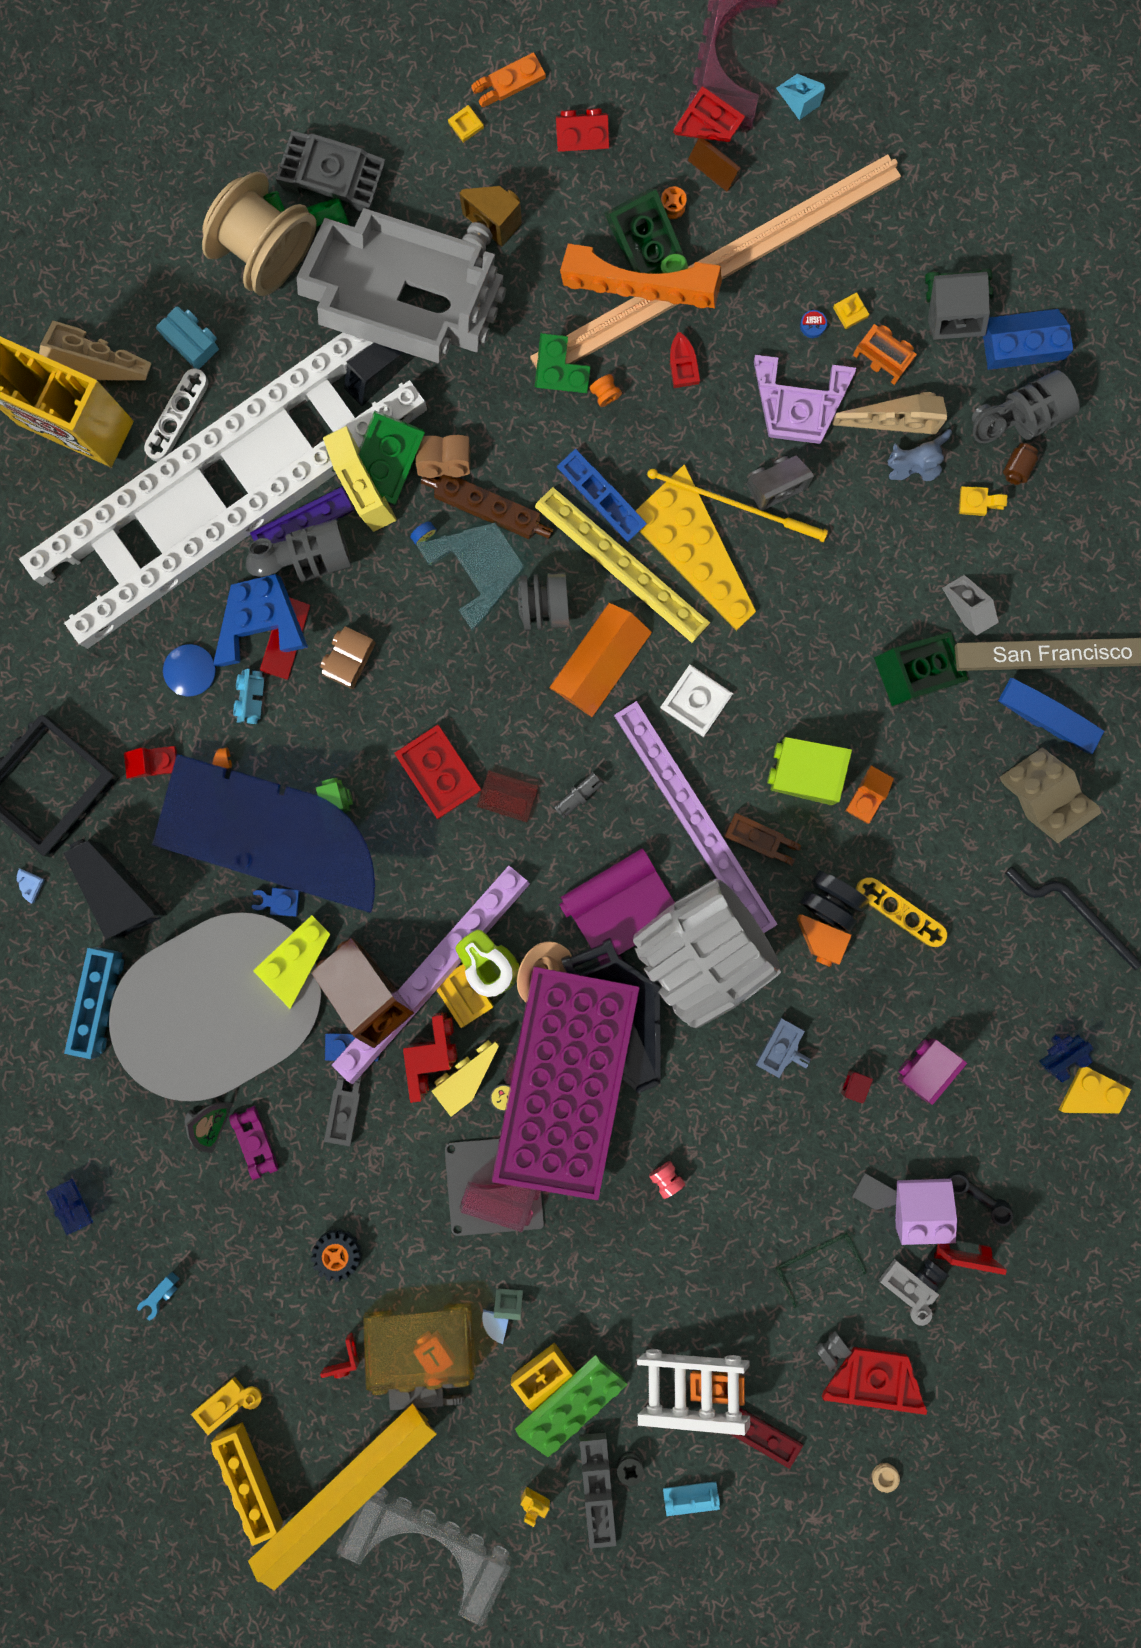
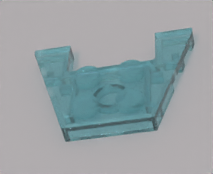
(485, 559)

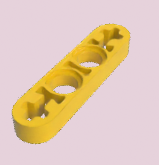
(903, 908)

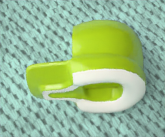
(488, 967)

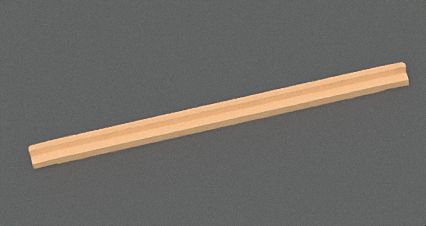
(739, 254)

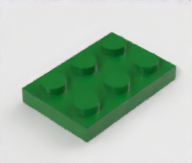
(389, 453)

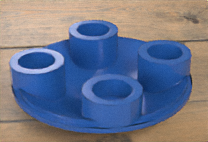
(189, 670)

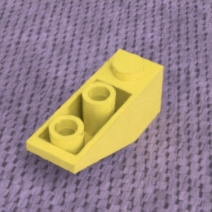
(460, 1087)

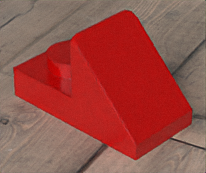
(149, 762)

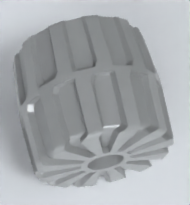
(706, 954)

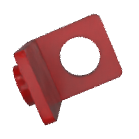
(343, 1369)

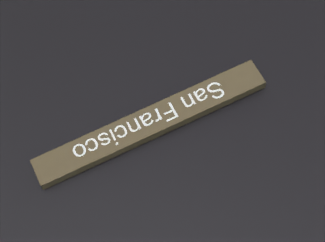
(1048, 654)

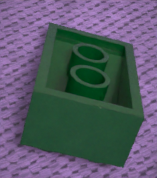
(643, 232)
(919, 668)

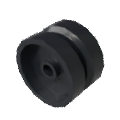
(832, 904)

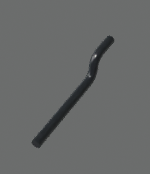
(1080, 906)

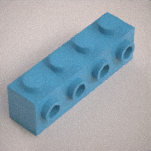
(94, 1003)

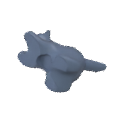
(922, 460)

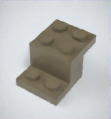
(1050, 795)

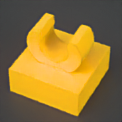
(851, 310)

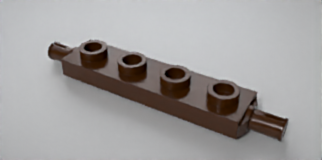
(487, 506)

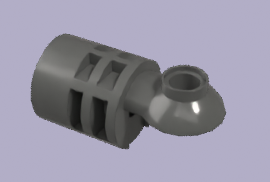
(1029, 409)
(311, 550)

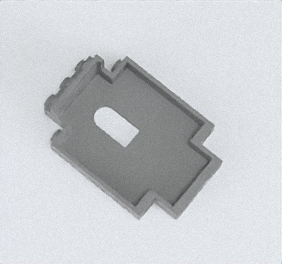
(364, 268)

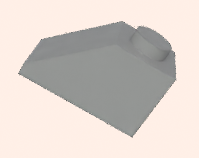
(971, 604)

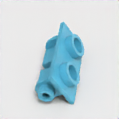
(249, 686)
(691, 1498)

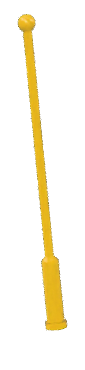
(787, 522)

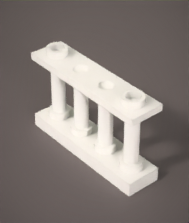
(680, 1416)

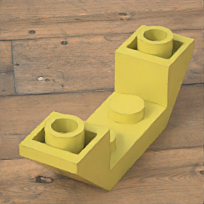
(356, 480)

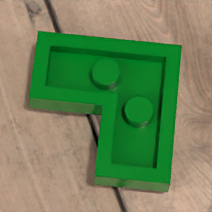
(553, 371)

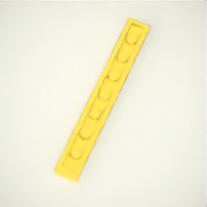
(622, 564)

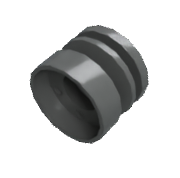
(544, 601)

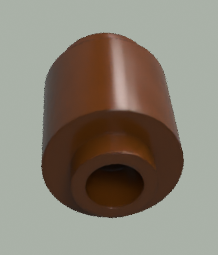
(1021, 464)

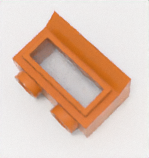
(886, 351)

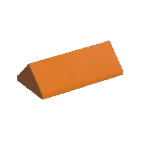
(601, 659)

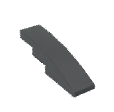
(597, 1490)

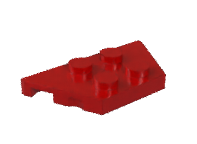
(876, 1381)

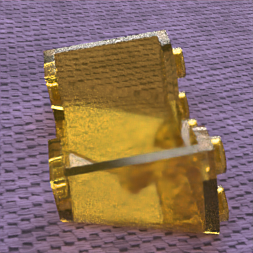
(419, 1349)

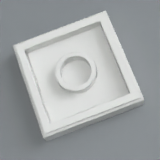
(696, 700)

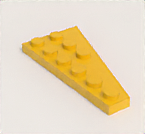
(689, 541)

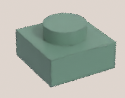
(508, 1304)

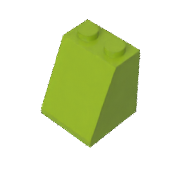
(809, 770)

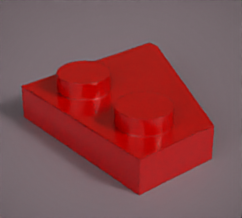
(709, 118)

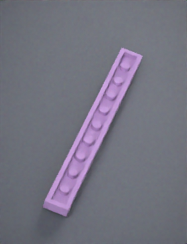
(691, 812)
(438, 966)

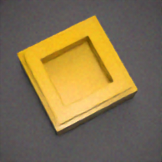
(465, 123)

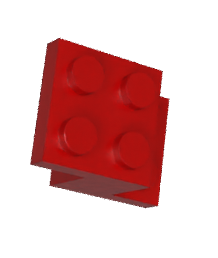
(429, 1057)

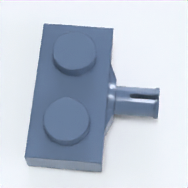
(782, 1049)

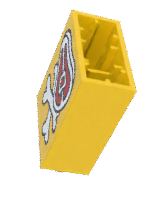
(60, 404)

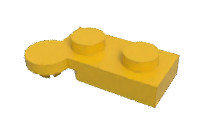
(226, 1403)

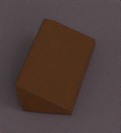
(714, 164)

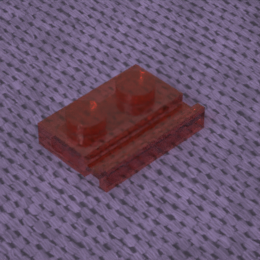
(507, 796)

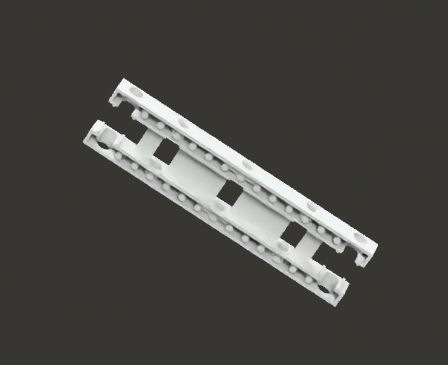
(185, 511)

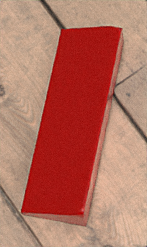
(279, 662)

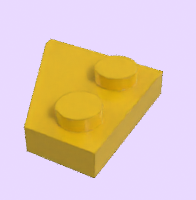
(1094, 1094)

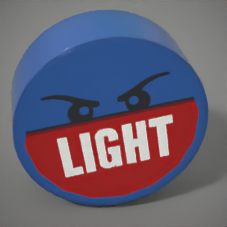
(813, 324)

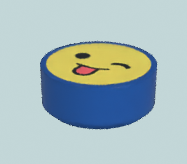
(423, 532)

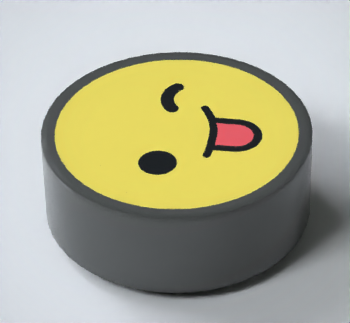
(499, 1096)

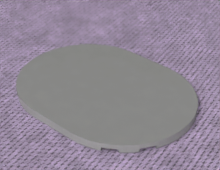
(199, 1018)

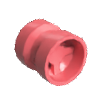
(667, 1180)

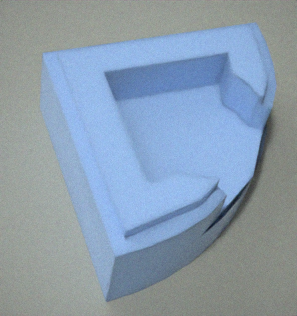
(29, 885)
(494, 1327)

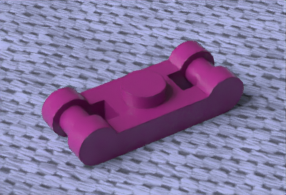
(254, 1142)

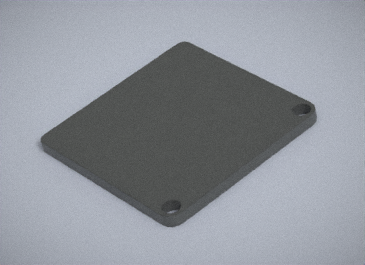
(475, 1163)

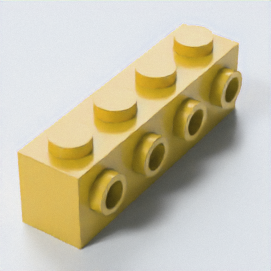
(247, 1484)

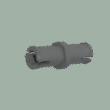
(578, 795)

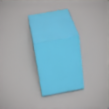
(802, 94)

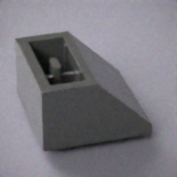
(959, 306)

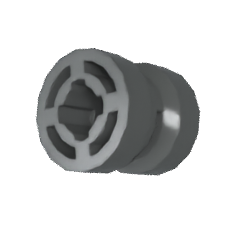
(833, 1350)

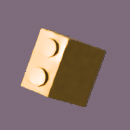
(493, 208)

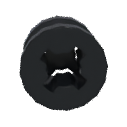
(932, 1275)

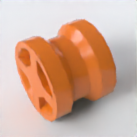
(676, 197)
(605, 390)

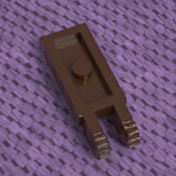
(759, 838)

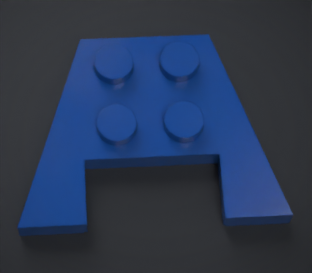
(257, 608)

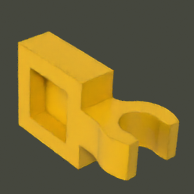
(976, 501)
(534, 1505)

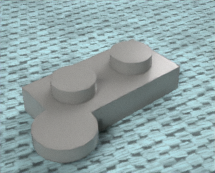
(910, 1290)

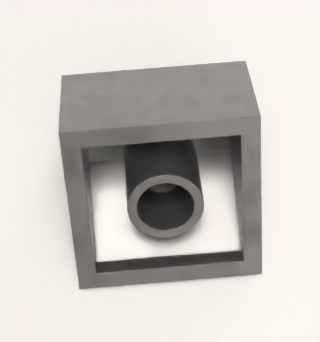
(779, 482)

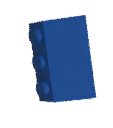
(1027, 339)

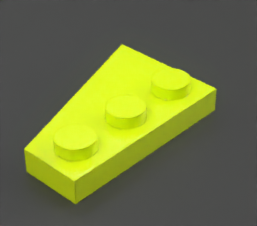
(292, 961)

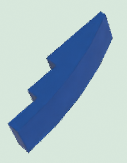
(601, 495)
(1051, 716)

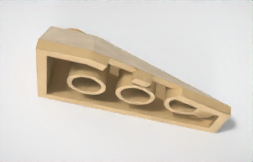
(95, 359)

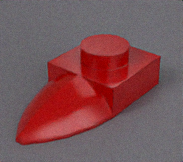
(683, 362)

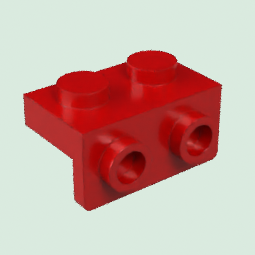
(582, 131)

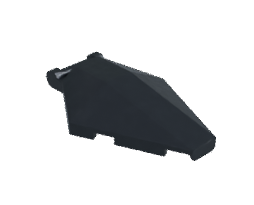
(643, 1054)

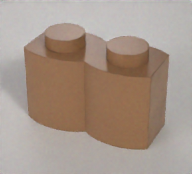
(443, 456)
(348, 657)

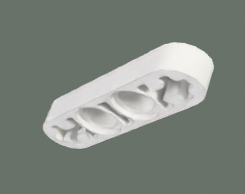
(172, 413)

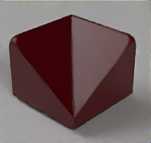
(856, 1086)

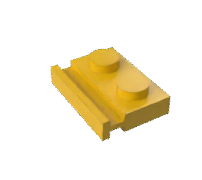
(462, 999)

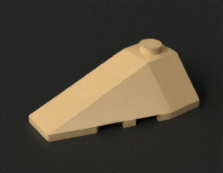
(913, 414)

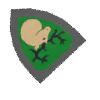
(206, 1126)

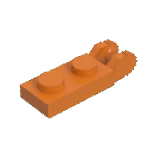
(509, 80)

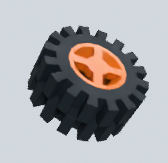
(330, 1263)

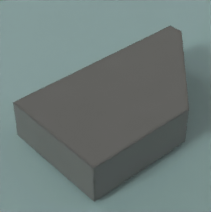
(874, 1193)

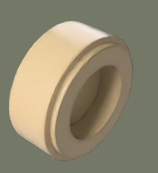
(885, 1477)

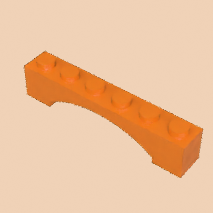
(690, 286)

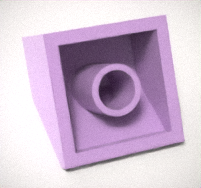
(925, 1212)

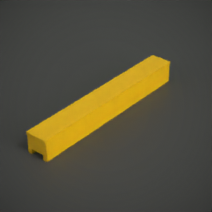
(341, 1498)

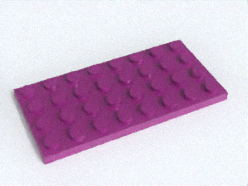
(565, 1083)

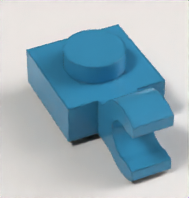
(163, 1290)

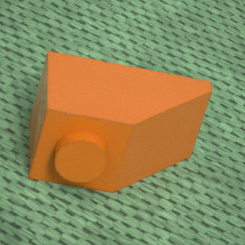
(824, 940)

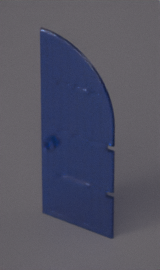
(267, 835)

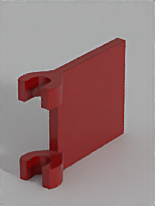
(970, 1260)

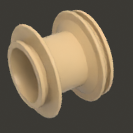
(257, 233)

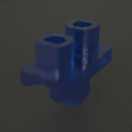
(1064, 1054)
(69, 1207)

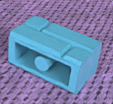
(187, 337)

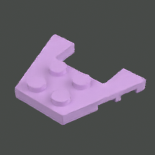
(797, 411)

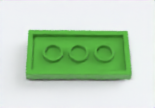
(571, 1406)

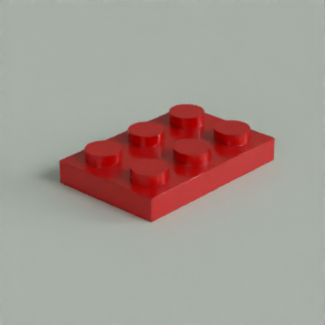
(437, 772)

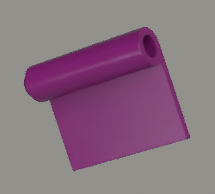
(618, 902)

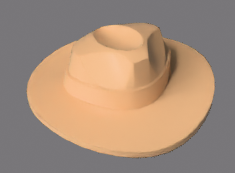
(542, 955)

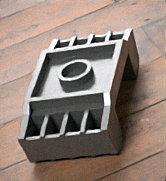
(330, 169)

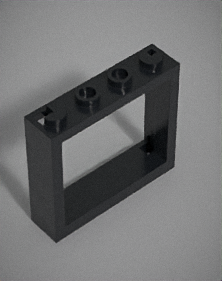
(19, 749)

